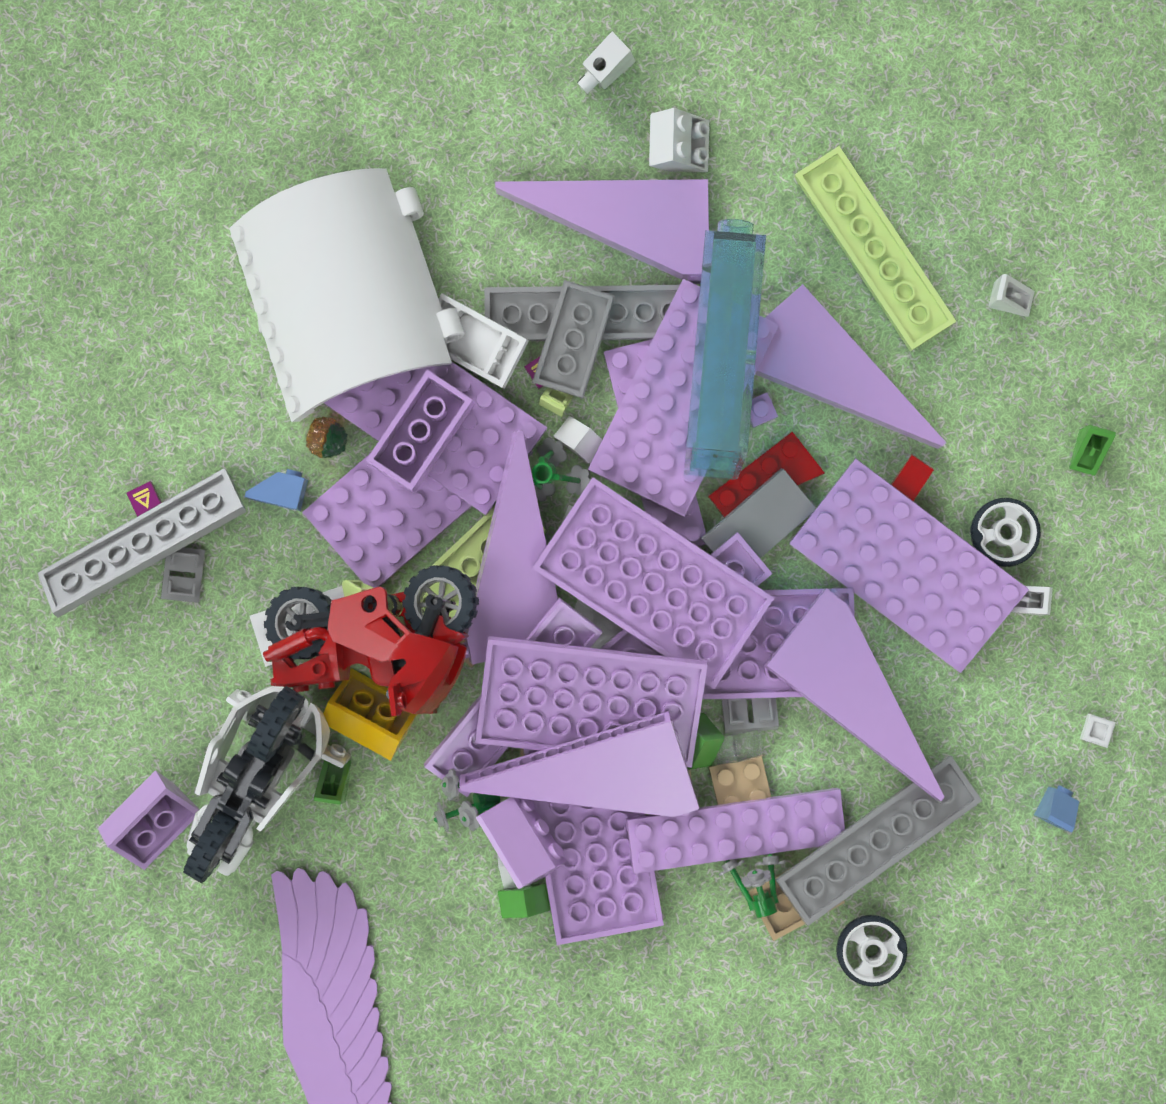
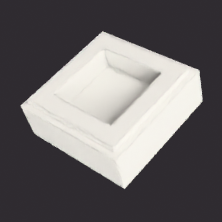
(1097, 730)

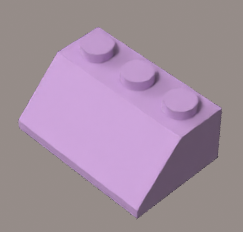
(148, 820)
(521, 840)

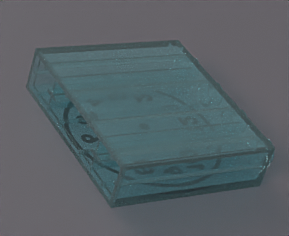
(725, 350)

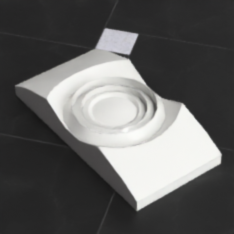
(487, 345)

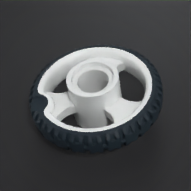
(1013, 509)
(864, 973)

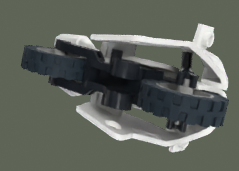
(246, 784)

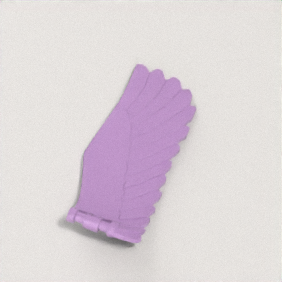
(329, 992)

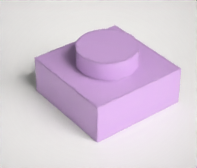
(762, 410)

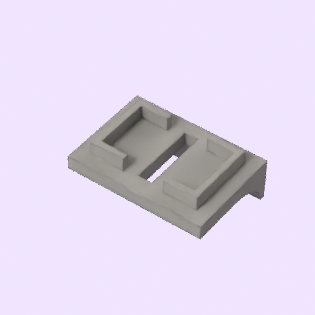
(178, 587)
(736, 715)

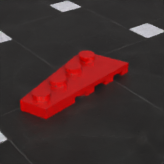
(786, 454)

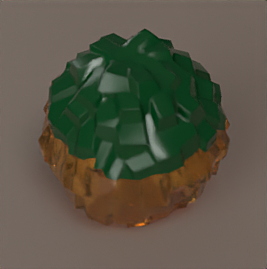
(326, 437)

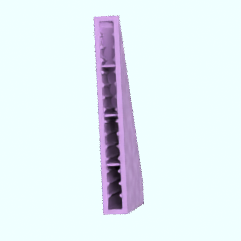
(643, 218)
(825, 363)
(508, 589)
(837, 672)
(618, 769)

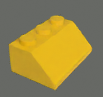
(364, 715)

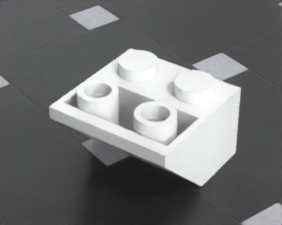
(679, 141)

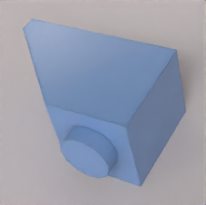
(281, 490)
(1058, 808)

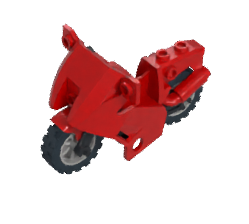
(412, 659)

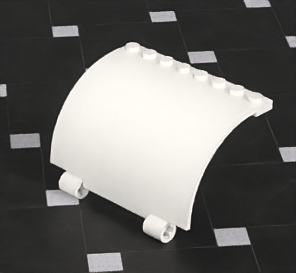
(342, 286)

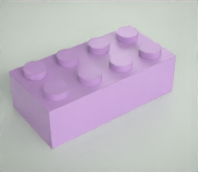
(420, 431)

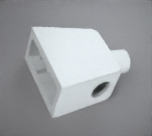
(609, 53)

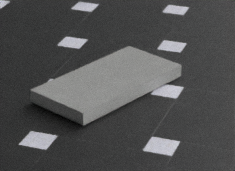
(573, 339)
(764, 515)

